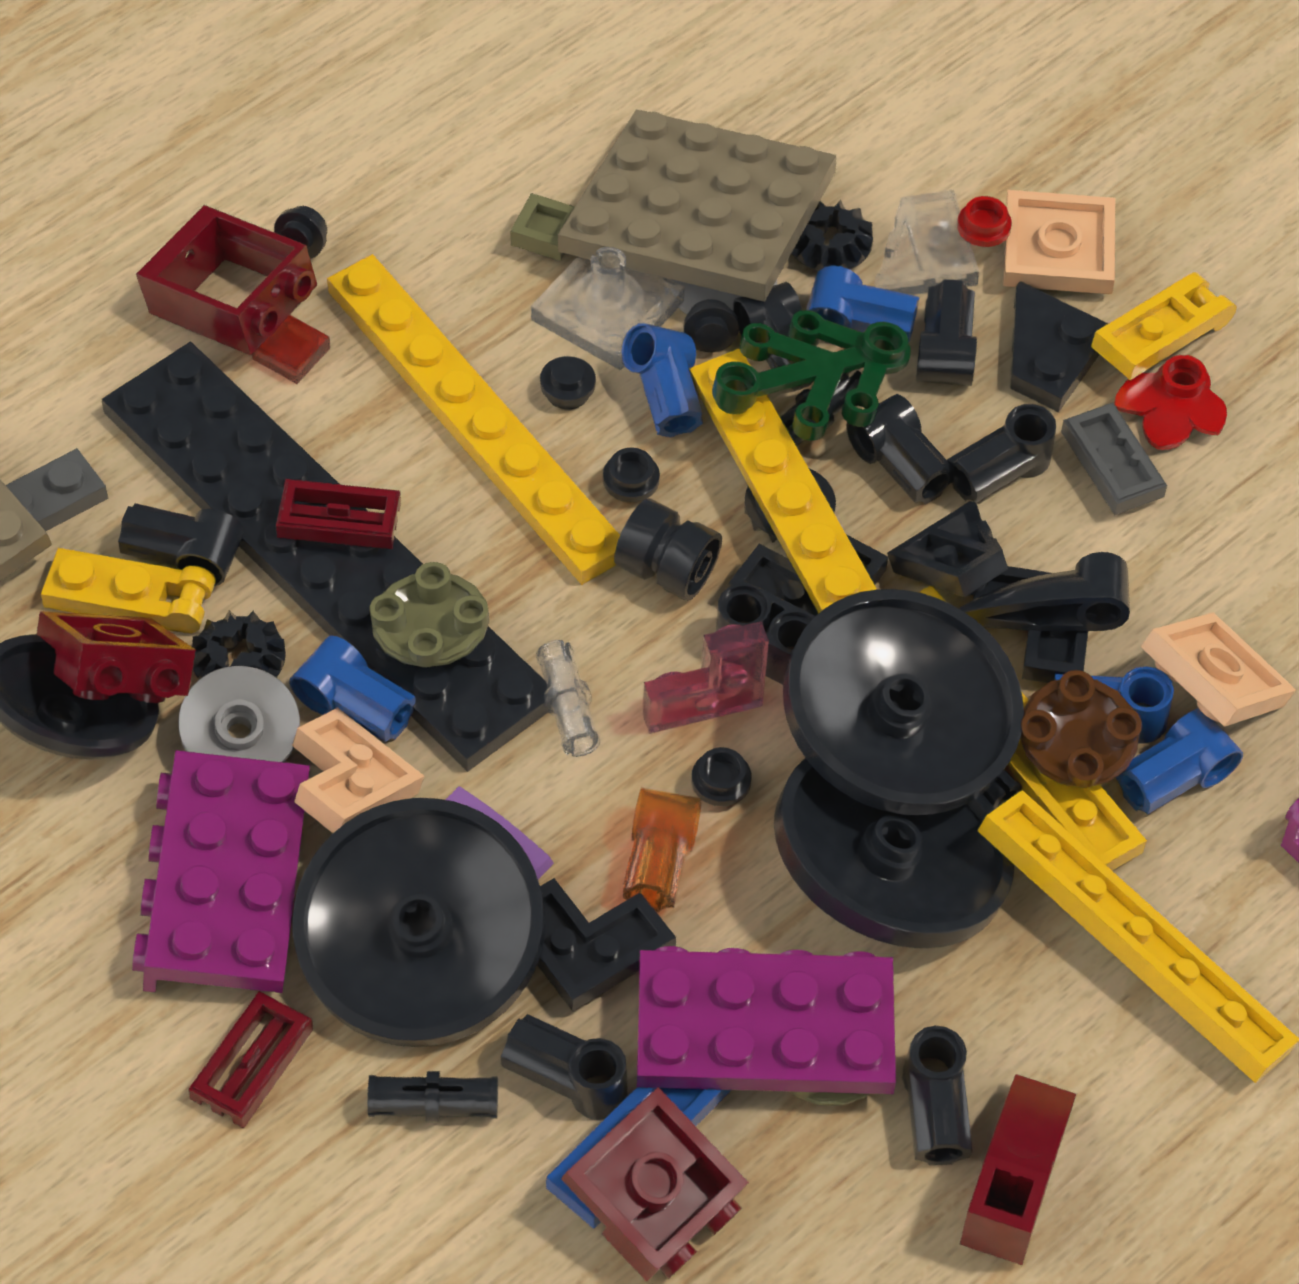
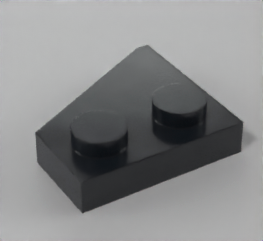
(1050, 347)
(952, 553)

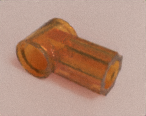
(662, 834)

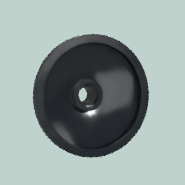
(50, 717)

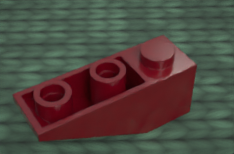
(1017, 1169)

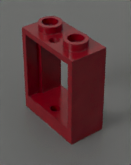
(211, 237)

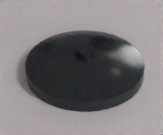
(903, 701)
(890, 872)
(419, 922)

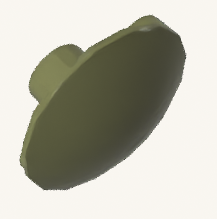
(429, 617)

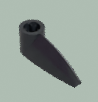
(1074, 600)

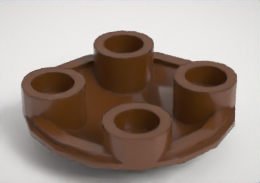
(1079, 731)

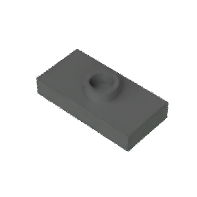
(1113, 458)

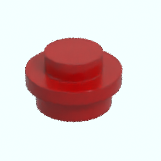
(984, 222)

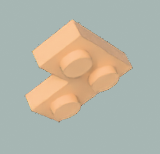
(355, 768)

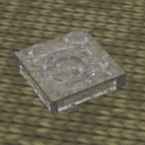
(602, 300)

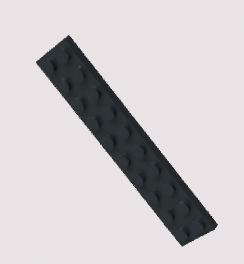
(237, 461)

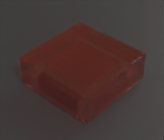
(293, 349)

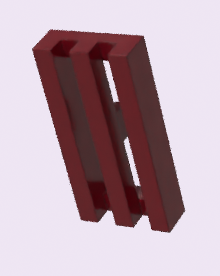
(336, 521)
(224, 1101)

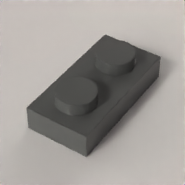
(59, 489)

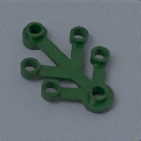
(878, 350)

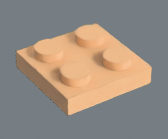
(1060, 242)
(1217, 669)

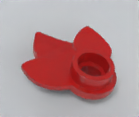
(1170, 408)

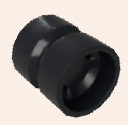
(676, 553)

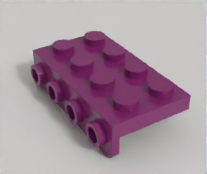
(222, 873)
(766, 1021)

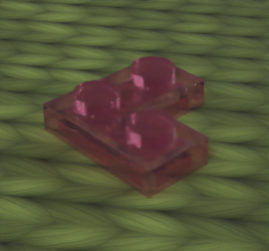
(726, 684)

